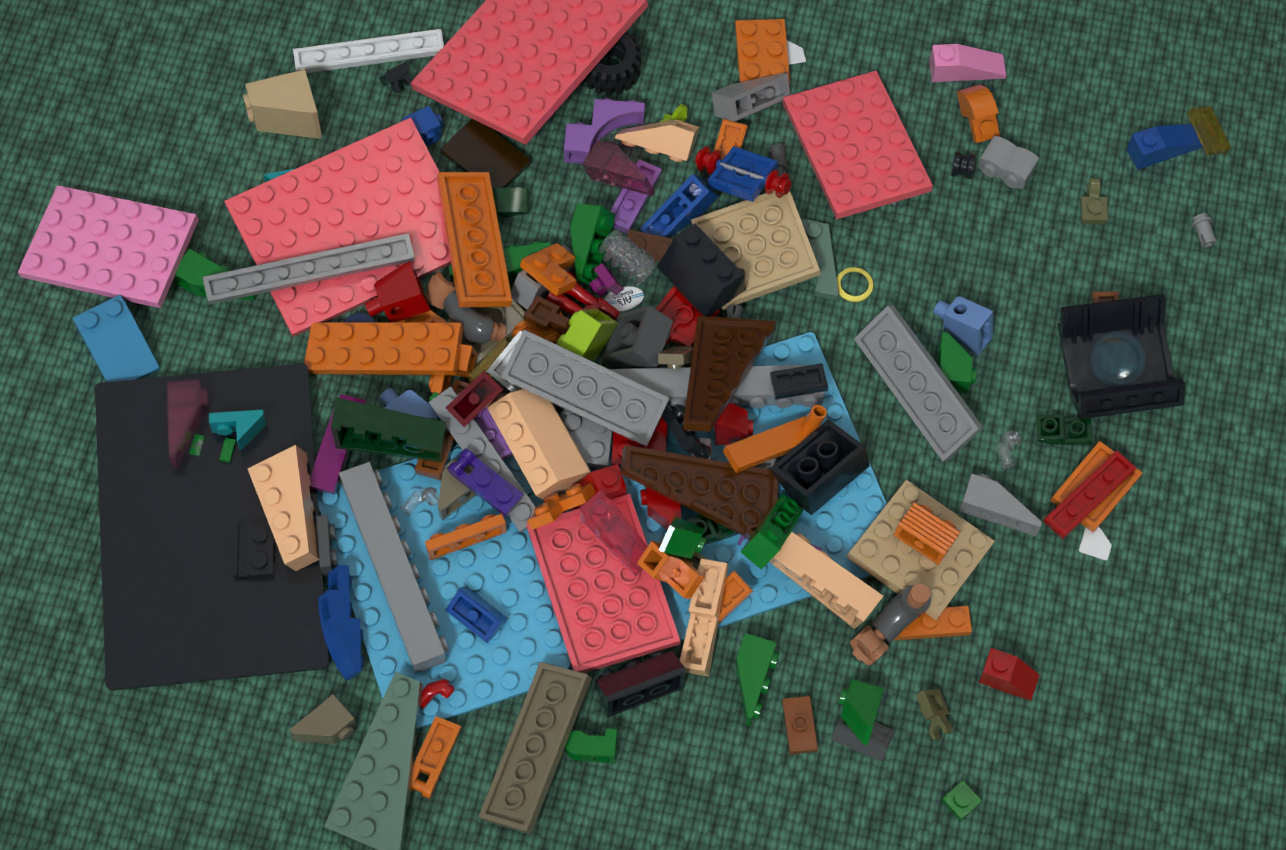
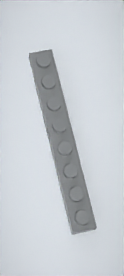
(308, 268)

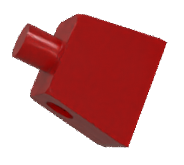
(399, 295)

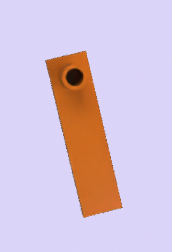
(774, 441)

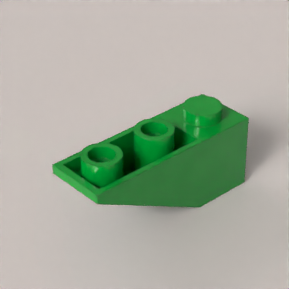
(588, 231)
(193, 269)
(772, 531)
(752, 666)

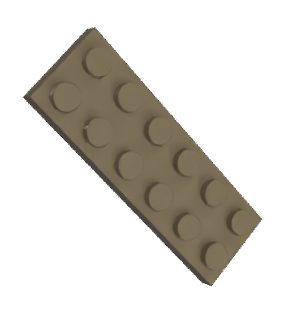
(535, 748)

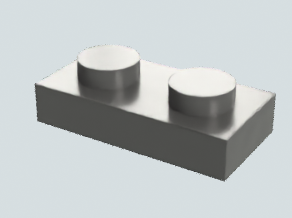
(327, 555)

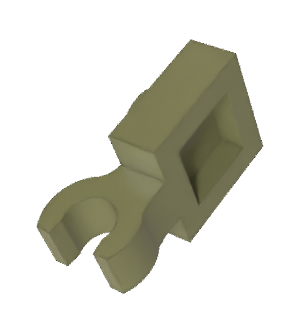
(1093, 208)
(934, 709)

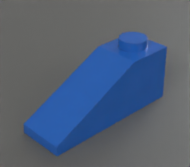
(1162, 144)
(685, 204)

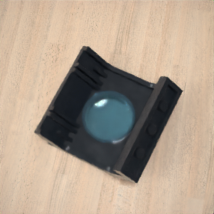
(1118, 357)

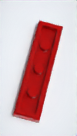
(1089, 494)

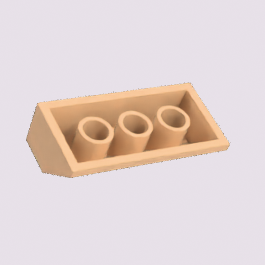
(539, 442)

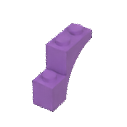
(607, 117)

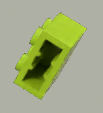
(587, 333)

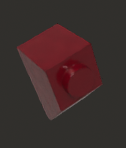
(474, 399)

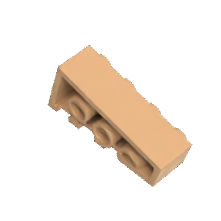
(287, 503)
(826, 580)

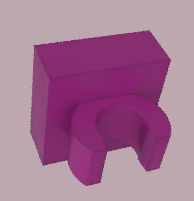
(605, 282)

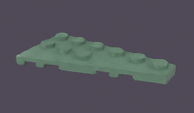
(379, 782)

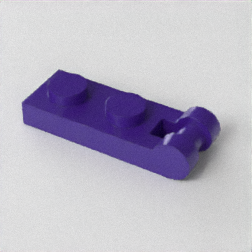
(485, 483)

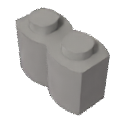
(1008, 162)

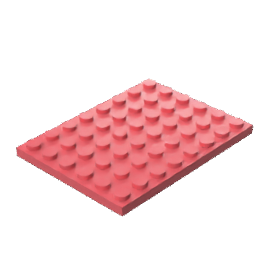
(523, 59)
(342, 200)

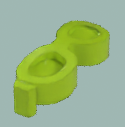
(679, 113)

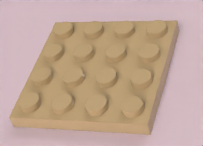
(763, 242)
(902, 566)

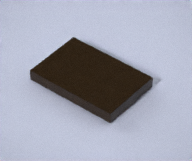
(483, 150)

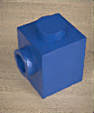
(427, 124)

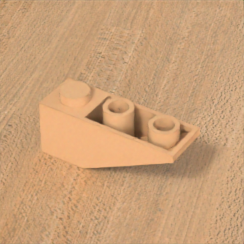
(666, 137)

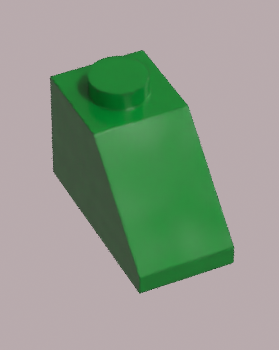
(955, 363)
(683, 538)
(860, 708)

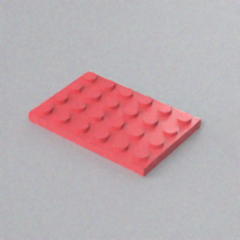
(857, 144)
(596, 599)

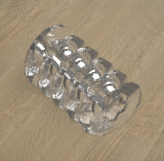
(628, 255)

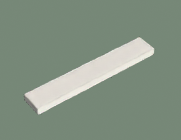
(368, 51)

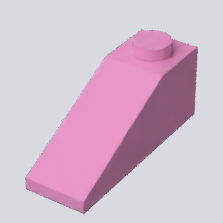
(964, 63)

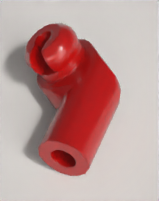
(434, 688)

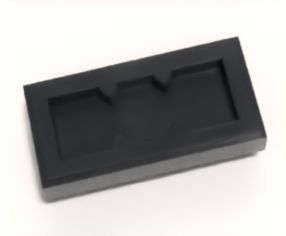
(798, 381)

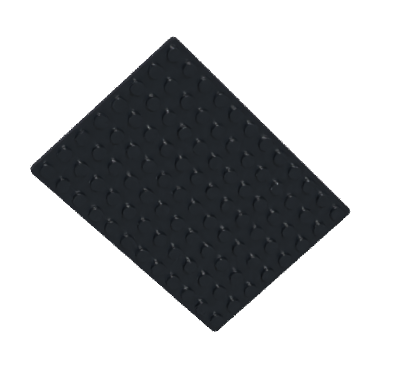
(170, 537)

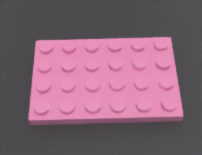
(108, 246)

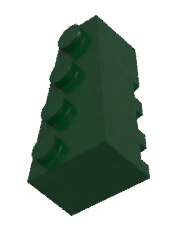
(387, 431)

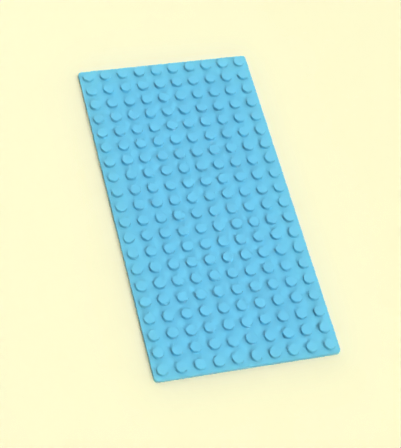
(510, 579)

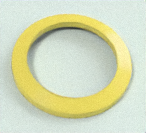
(854, 298)

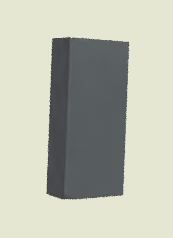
(877, 744)

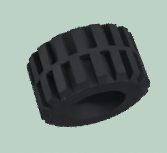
(619, 76)

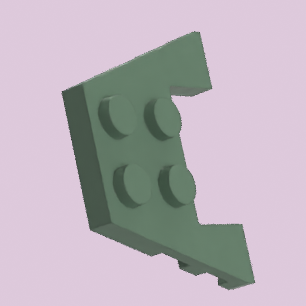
(820, 242)

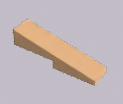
(704, 618)

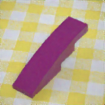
(330, 460)

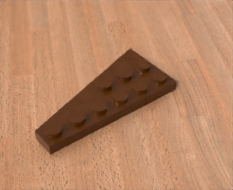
(719, 363)
(705, 486)

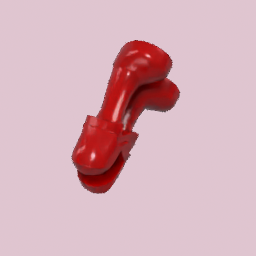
(585, 297)

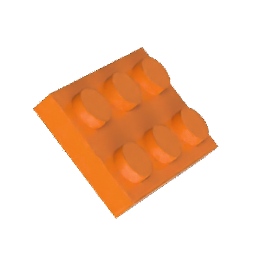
(761, 48)
(1092, 461)

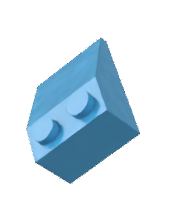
(116, 341)

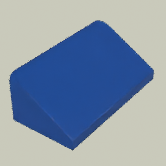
(476, 614)

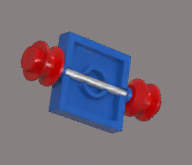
(742, 173)

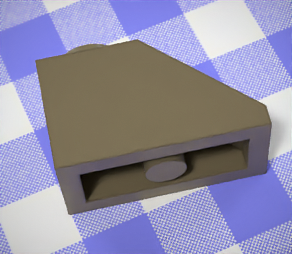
(453, 493)
(325, 724)

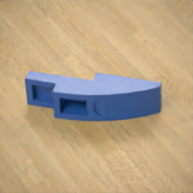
(339, 630)

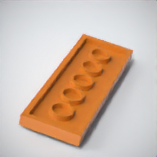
(474, 239)
(384, 348)

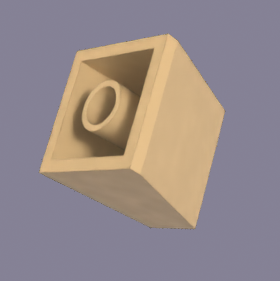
(283, 105)

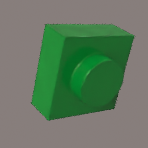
(961, 801)

